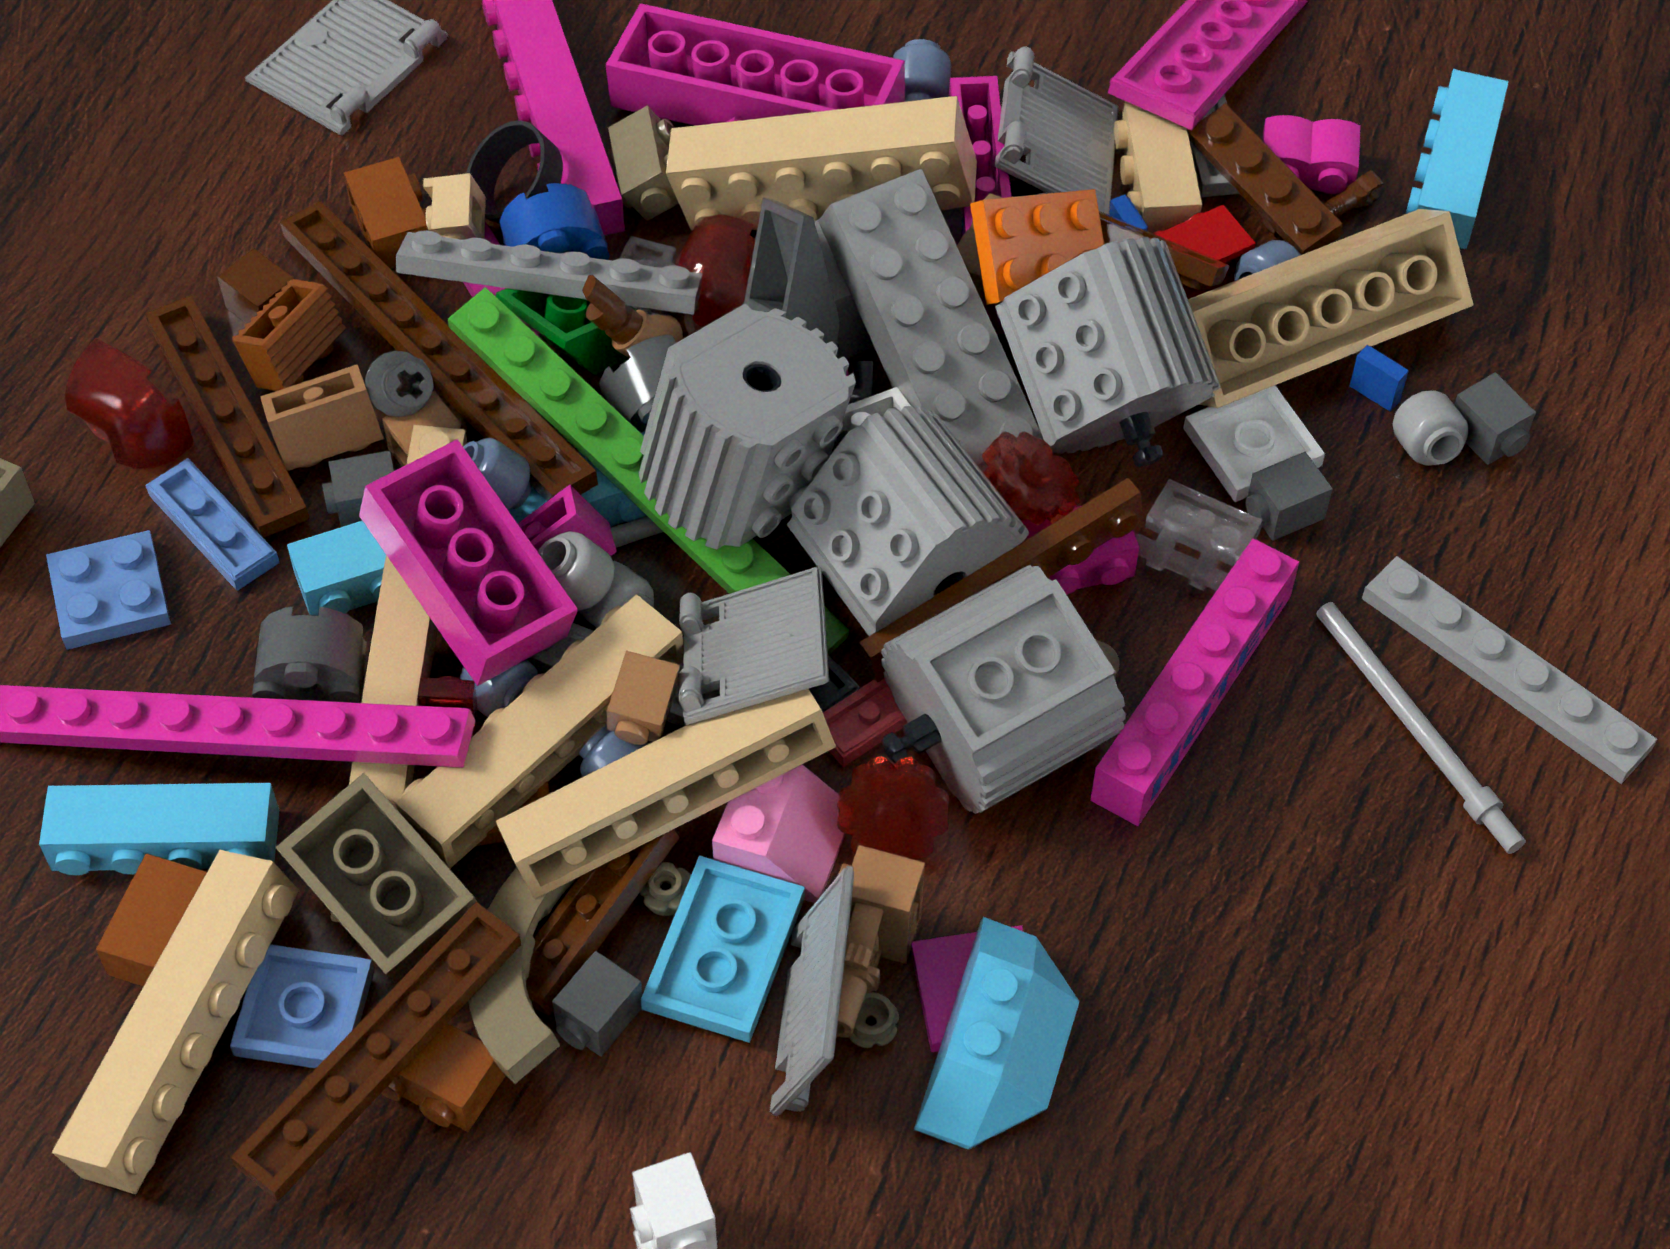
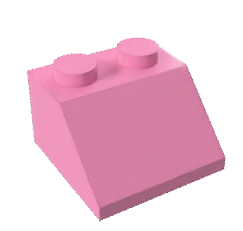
(783, 831)

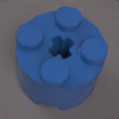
(555, 222)

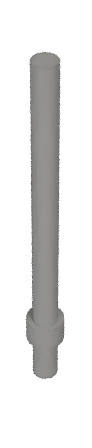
(1479, 801)

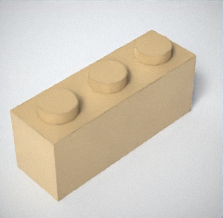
(1157, 168)

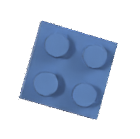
(108, 589)
(301, 1005)

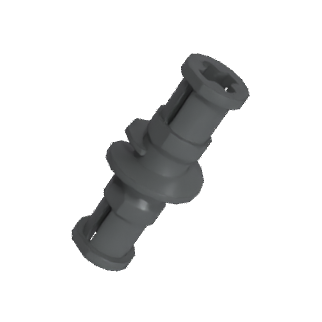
(414, 383)

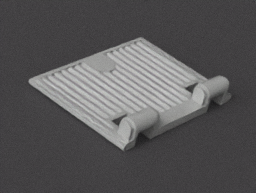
(346, 59)
(1059, 130)
(760, 648)
(813, 995)

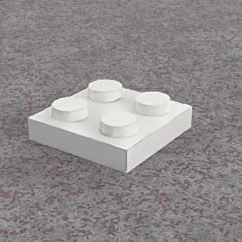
(1249, 438)

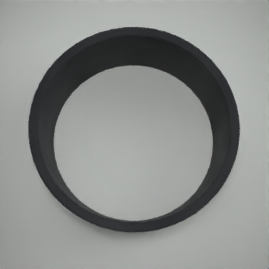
(499, 148)

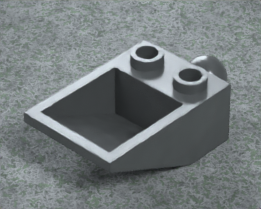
(791, 270)

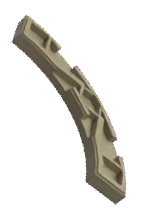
(502, 1005)

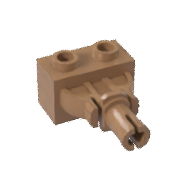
(881, 924)

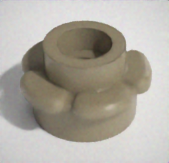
(665, 901)
(886, 1016)

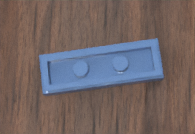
(212, 524)

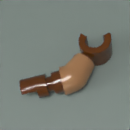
(629, 326)

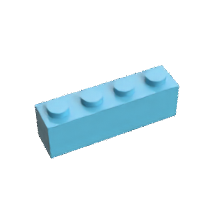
(1460, 149)
(182, 823)

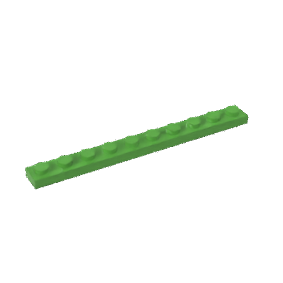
(601, 436)

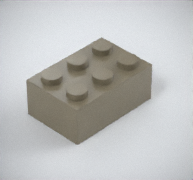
(377, 877)

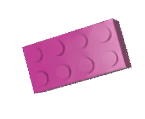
(467, 561)

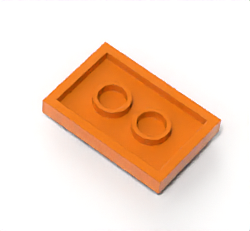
(1032, 236)

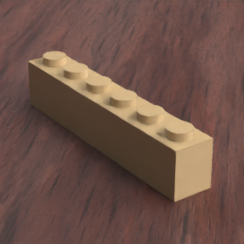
(534, 733)
(661, 788)
(176, 1022)

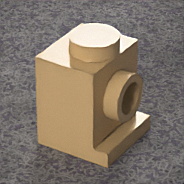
(456, 206)

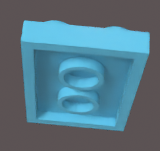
(723, 949)

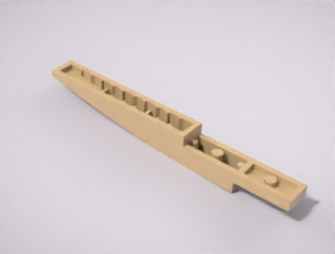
(401, 639)

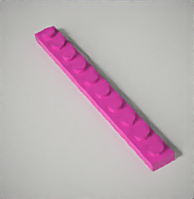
(236, 726)

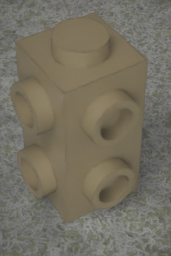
(640, 159)

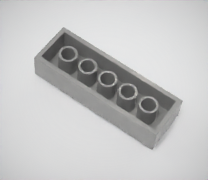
(926, 311)

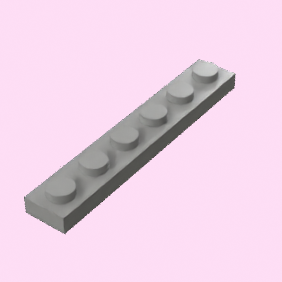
(546, 272)
(1509, 669)

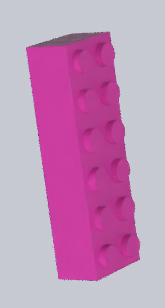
(718, 70)

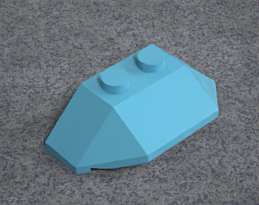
(999, 1040)

